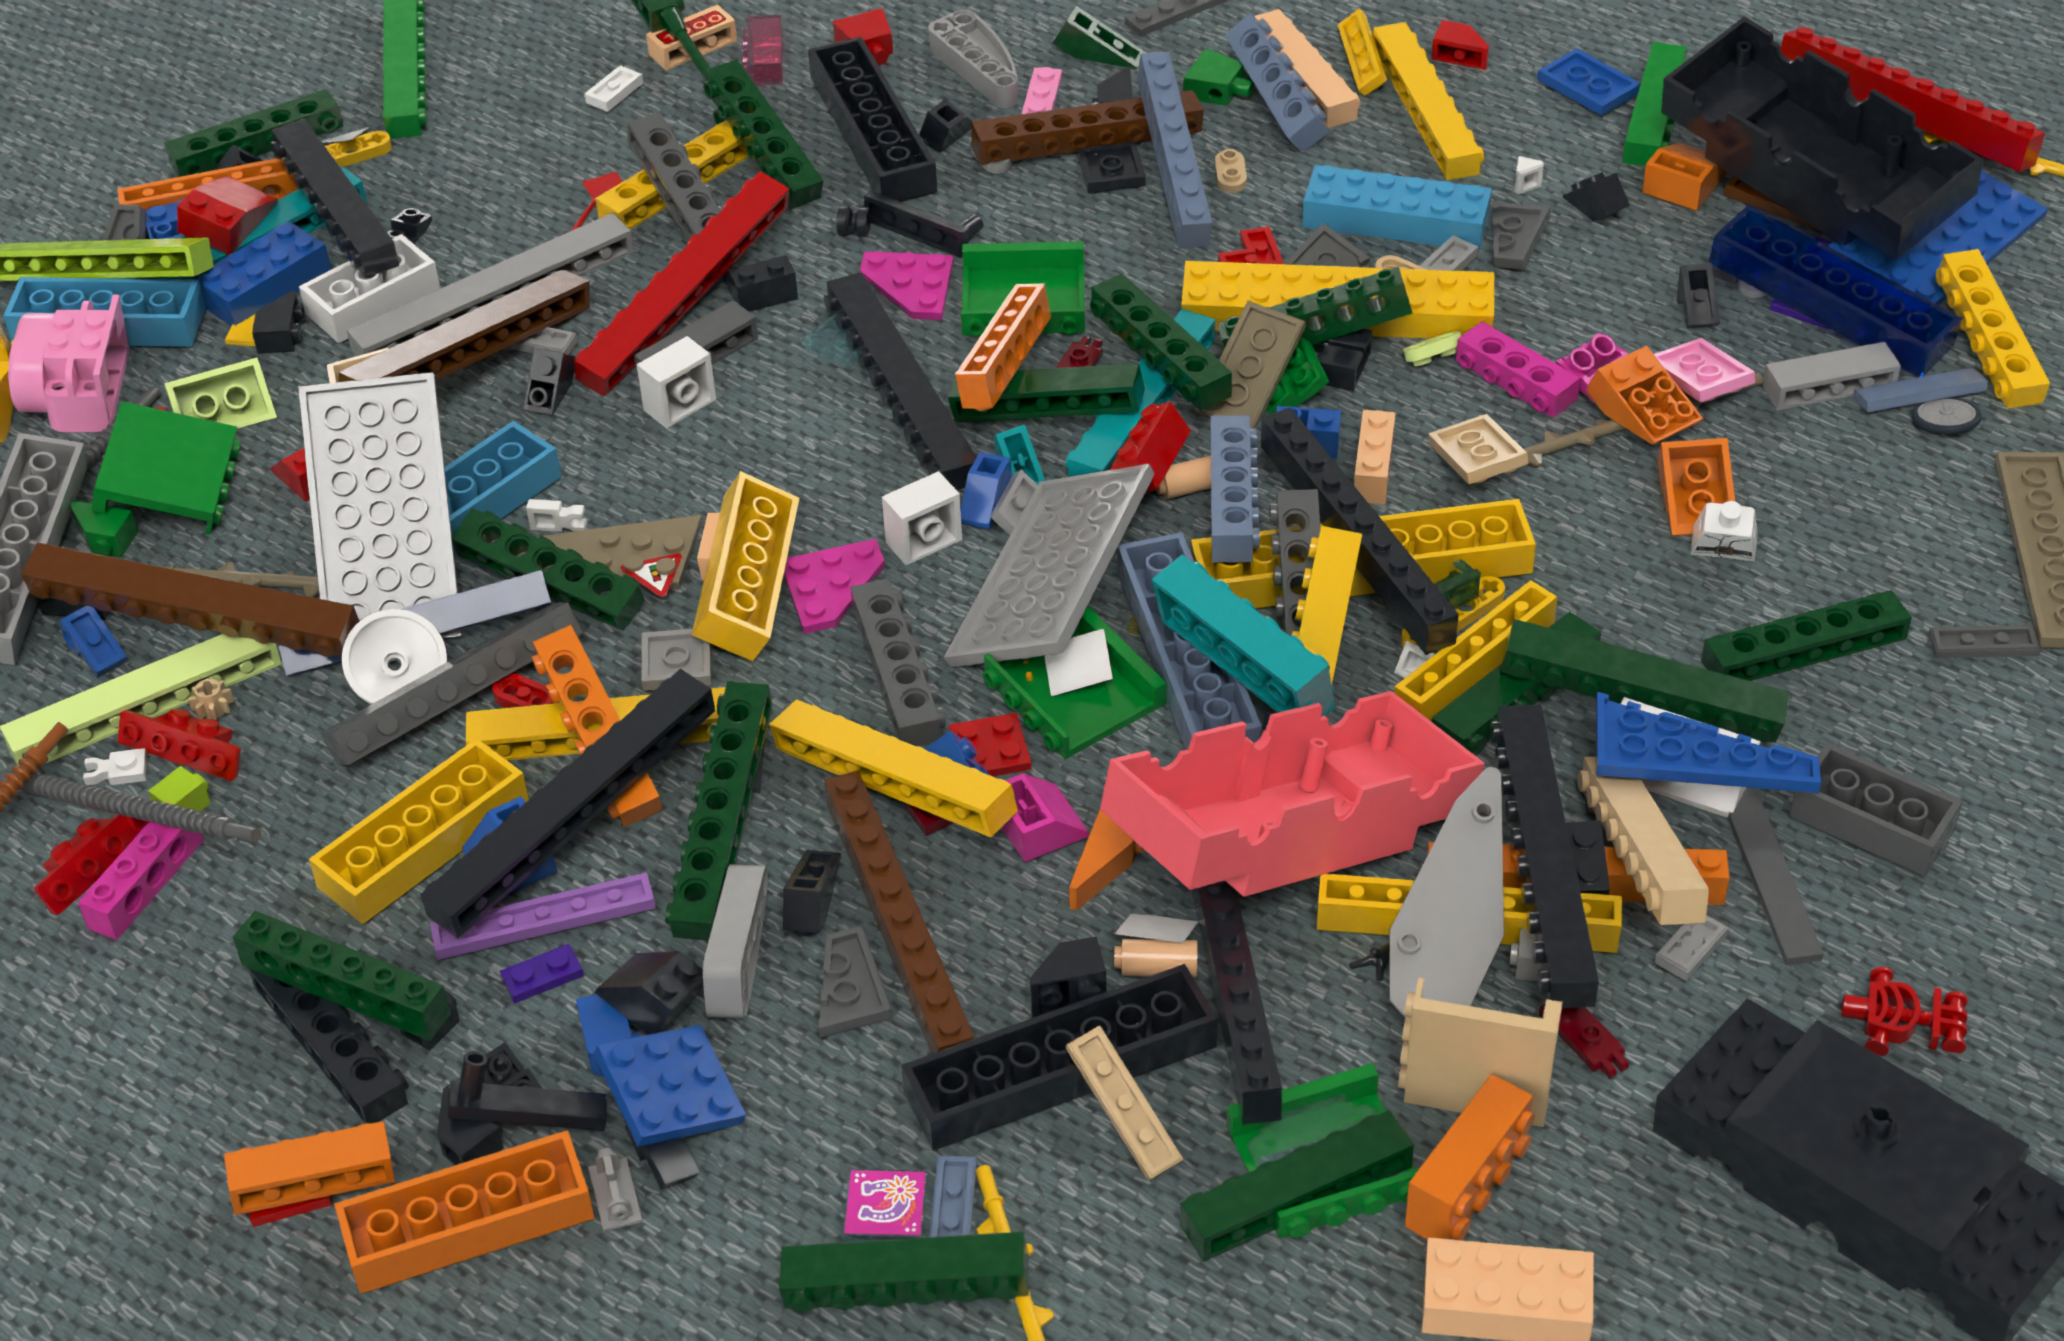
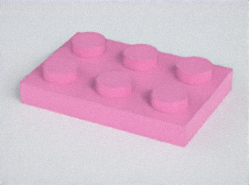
(1705, 370)

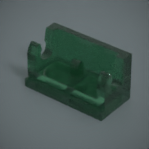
(1460, 587)

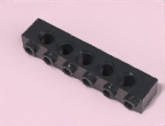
(337, 1048)

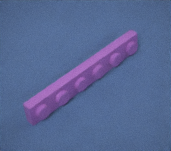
(548, 915)

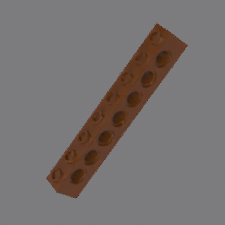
(1069, 129)

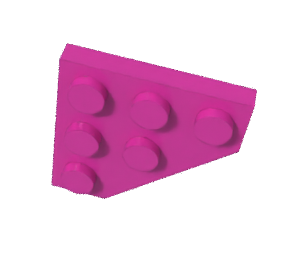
(911, 280)
(823, 579)

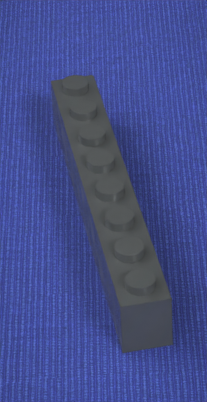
(444, 686)

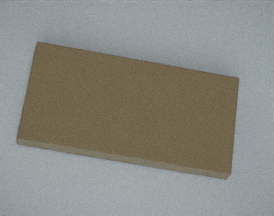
(1257, 358)

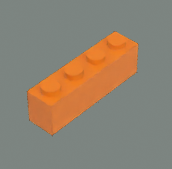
(308, 1167)

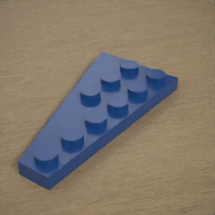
(1689, 751)

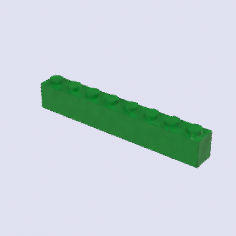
(404, 68)

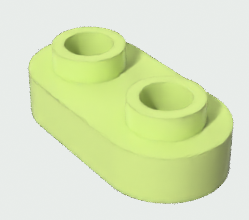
(1421, 352)

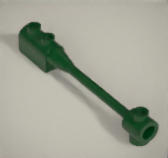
(668, 16)

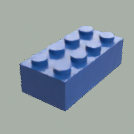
(262, 273)

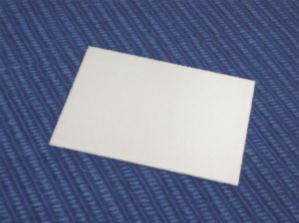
(1080, 665)
(1156, 928)

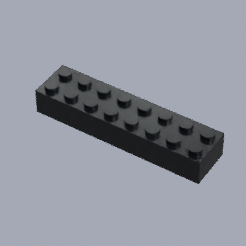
(872, 120)
(1029, 1068)

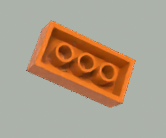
(1470, 1161)

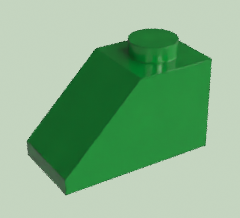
(105, 533)

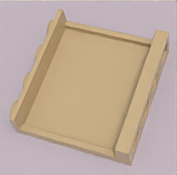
(1460, 1046)

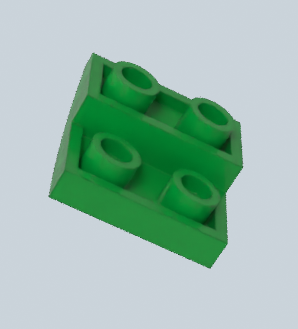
(1301, 378)

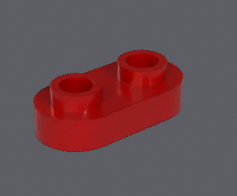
(526, 692)

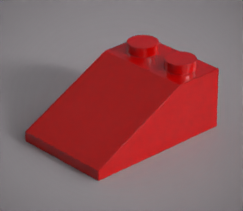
(223, 212)

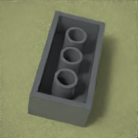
(1878, 810)

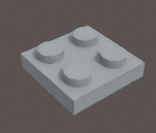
(668, 652)

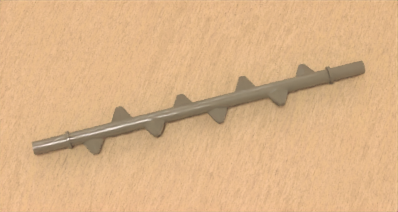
(1555, 442)
(285, 580)

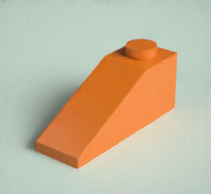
(1103, 859)

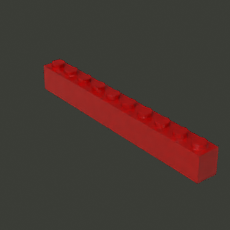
(1936, 109)
(681, 283)

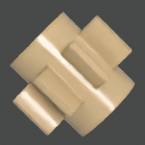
(210, 699)

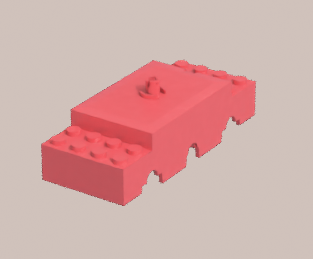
(1294, 799)

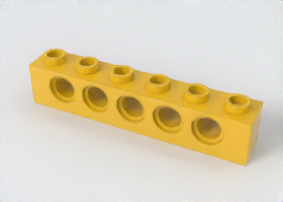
(638, 198)
(1992, 329)

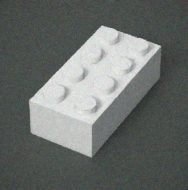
(347, 298)

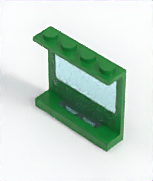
(1308, 1116)

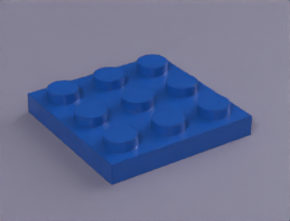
(669, 1085)

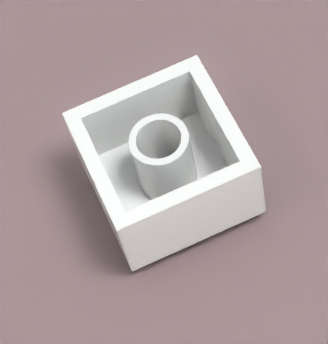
(676, 381)
(922, 518)

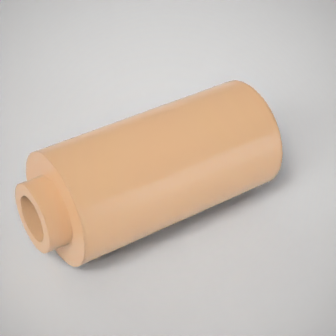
(1186, 478)
(1154, 956)

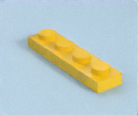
(1362, 52)

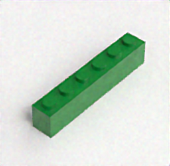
(1648, 126)

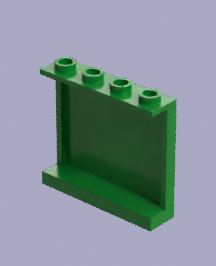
(996, 267)
(167, 463)
(1086, 714)

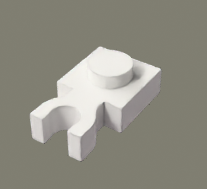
(551, 516)
(120, 768)

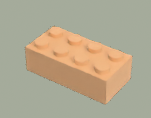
(1507, 1291)

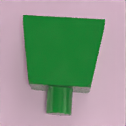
(1217, 79)

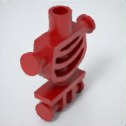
(1943, 1019)

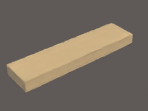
(1124, 1103)

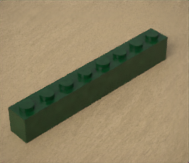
(1679, 688)

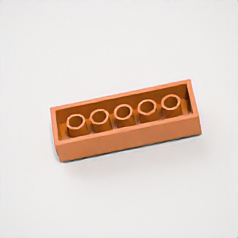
(464, 1211)

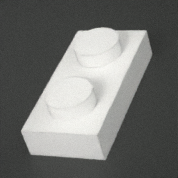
(613, 88)

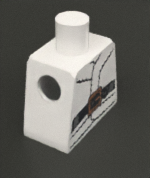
(1725, 532)

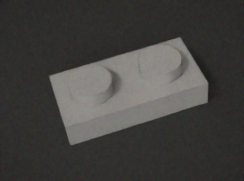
(1452, 255)
(1013, 501)

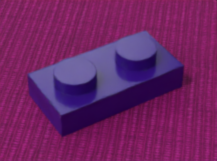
(541, 973)

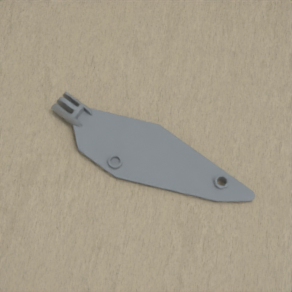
(1455, 904)

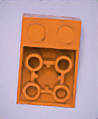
(1681, 175)
(1642, 397)

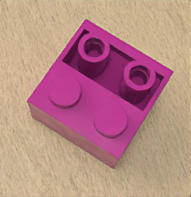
(1042, 820)

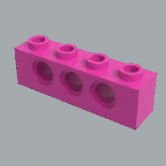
(1517, 369)
(136, 878)

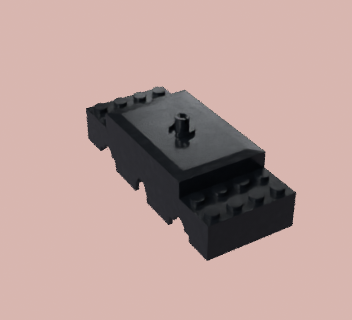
(1814, 145)
(1878, 1161)

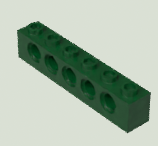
(762, 132)
(252, 133)
(1337, 321)
(1161, 342)
(614, 608)
(1808, 637)
(342, 975)

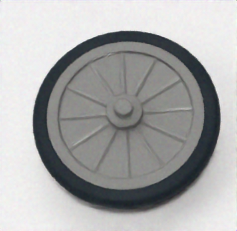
(1947, 416)

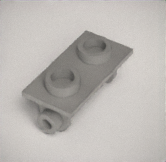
(614, 1191)

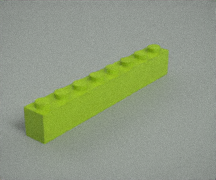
(106, 258)

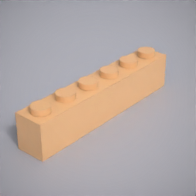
(1328, 88)

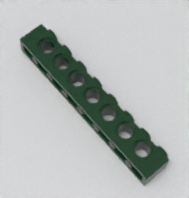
(752, 707)

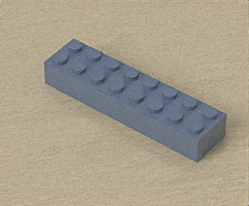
(1197, 688)

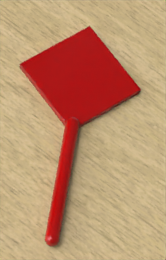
(595, 188)

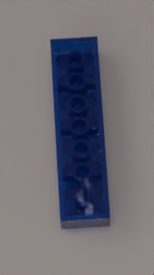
(1834, 289)

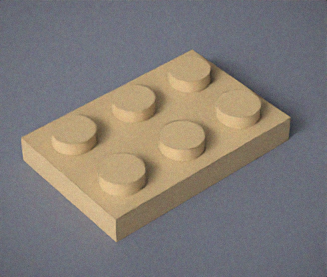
(1478, 449)

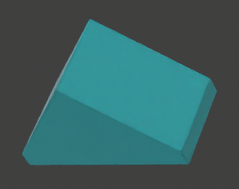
(1019, 448)

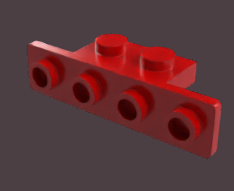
(183, 740)
(84, 859)

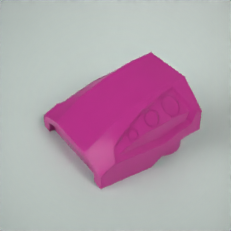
(1590, 357)

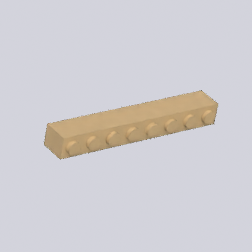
(1646, 846)

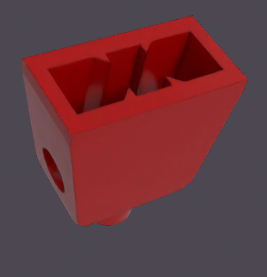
(872, 28)

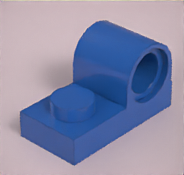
(92, 640)

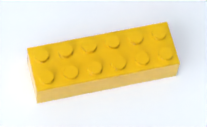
(746, 567)
(415, 831)

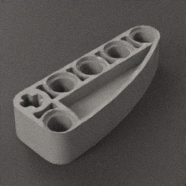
(976, 55)
(735, 942)

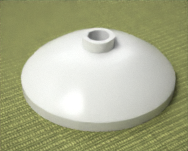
(388, 638)

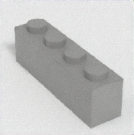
(1829, 375)

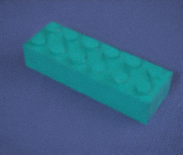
(1241, 639)

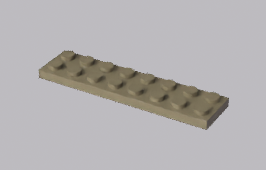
(2035, 509)

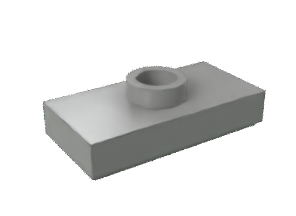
(548, 339)
(1691, 947)

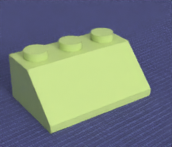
(224, 395)

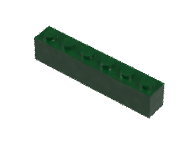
(1061, 393)
(1471, 713)
(1249, 1204)
(904, 1271)

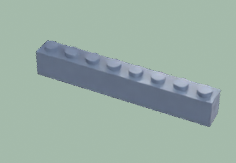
(1174, 150)

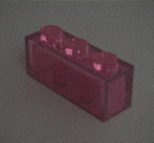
(763, 49)

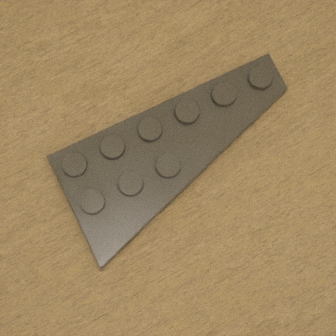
(634, 543)

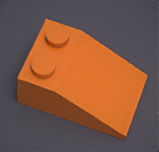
(1692, 477)

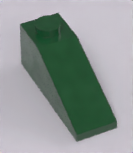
(1094, 41)

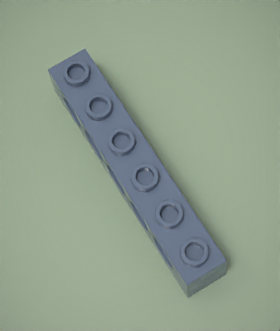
(1278, 82)
(1234, 489)

